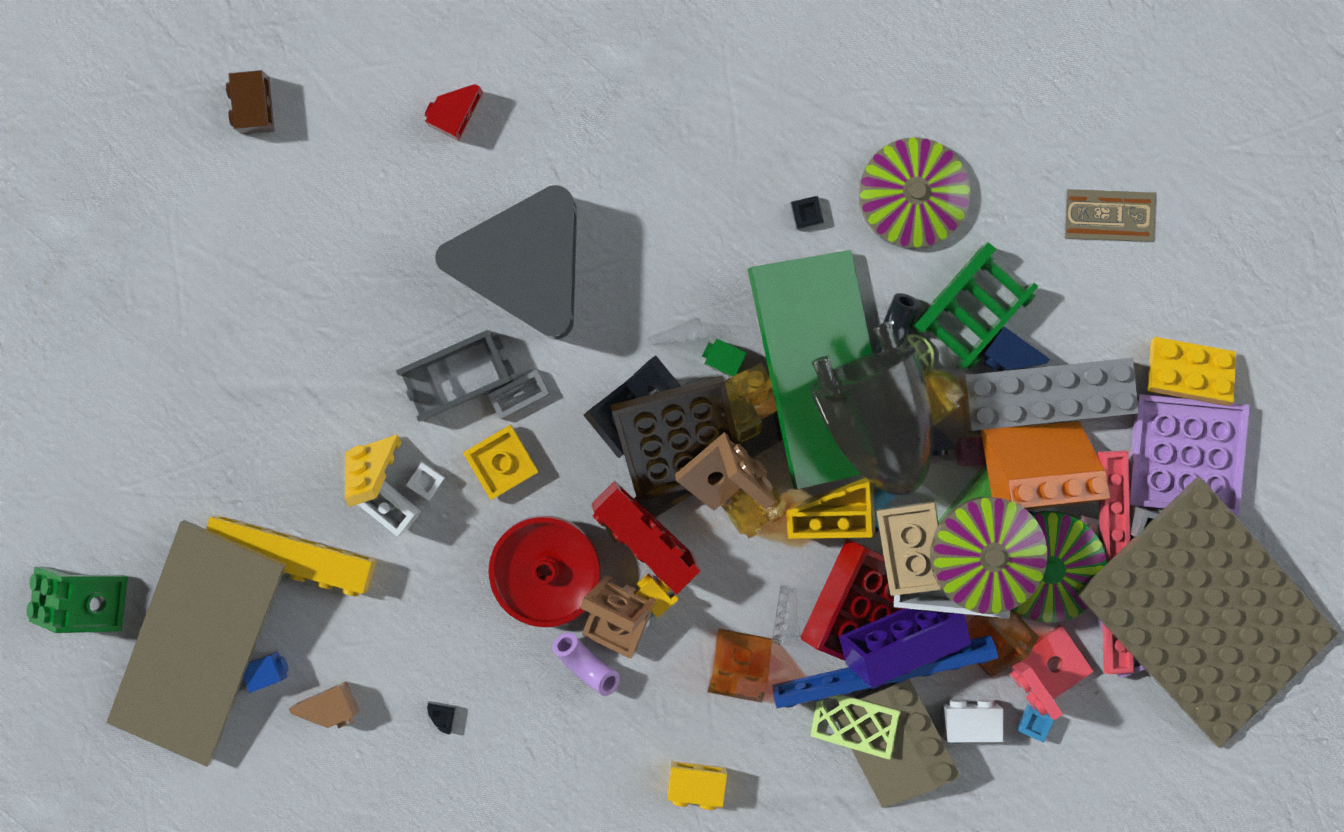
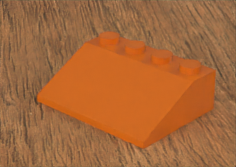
(1044, 465)

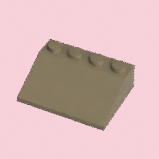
(918, 755)

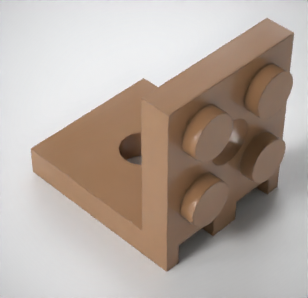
(737, 472)
(617, 606)

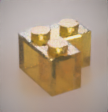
(744, 393)

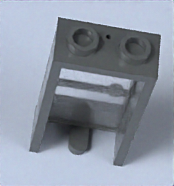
(456, 374)

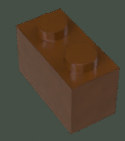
(250, 102)

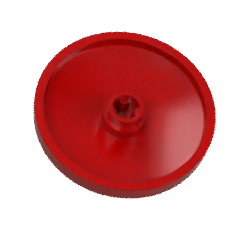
(543, 570)

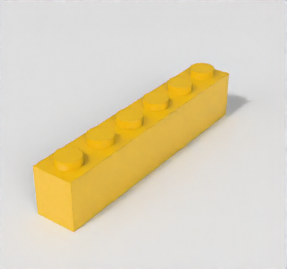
(303, 557)

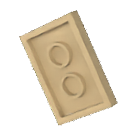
(906, 546)

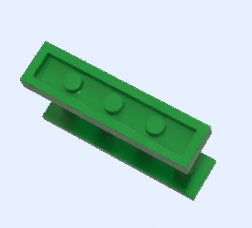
(964, 280)

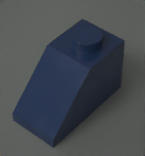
(1010, 352)

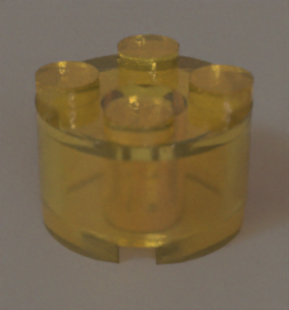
(749, 515)

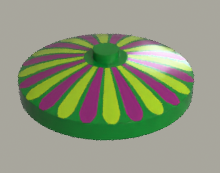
(1072, 561)

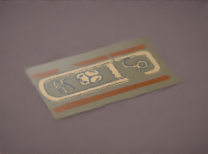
(1110, 215)

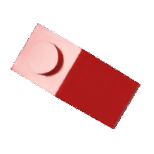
(453, 110)

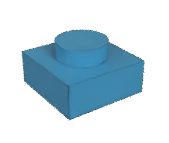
(1034, 724)

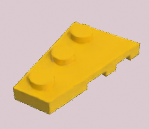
(366, 469)

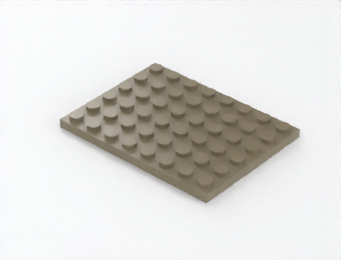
(1207, 612)

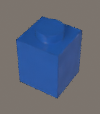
(265, 672)

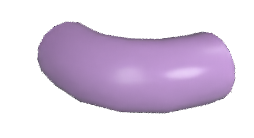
(585, 664)

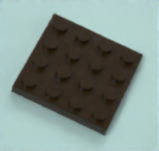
(670, 430)

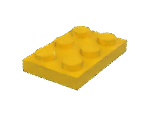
(1191, 371)

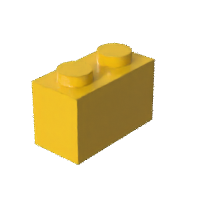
(696, 785)

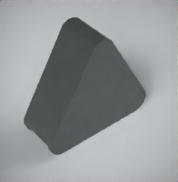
(522, 260)

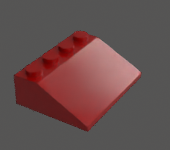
(851, 598)

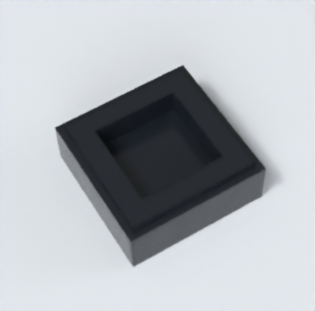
(807, 212)

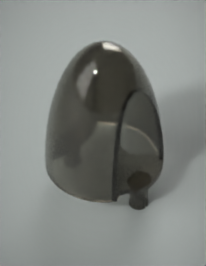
(879, 413)

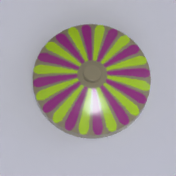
(914, 193)
(988, 555)

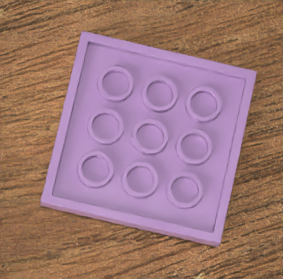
(1183, 441)

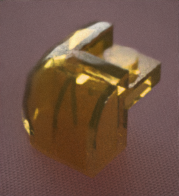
(943, 392)

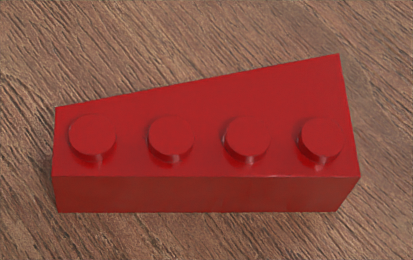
(645, 537)

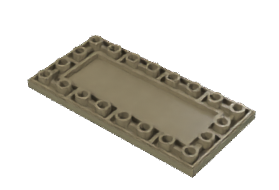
(196, 643)

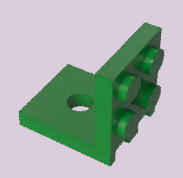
(63, 601)

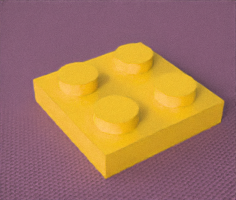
(500, 462)

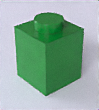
(723, 357)

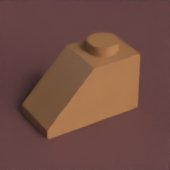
(328, 707)

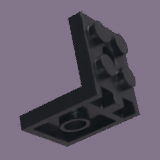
(643, 382)

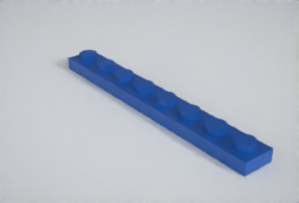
(846, 681)

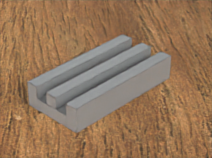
(497, 405)

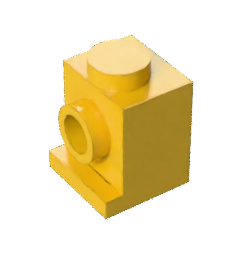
(651, 587)

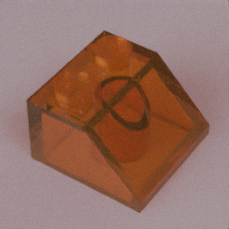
(1011, 638)
(740, 665)

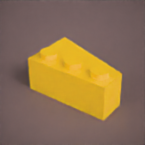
(835, 513)

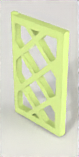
(865, 745)

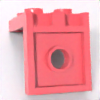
(1044, 684)

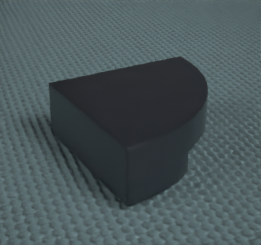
(442, 716)

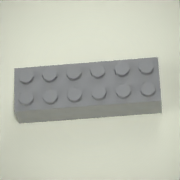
(1049, 394)

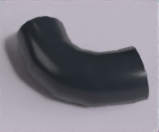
(901, 315)

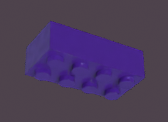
(902, 643)

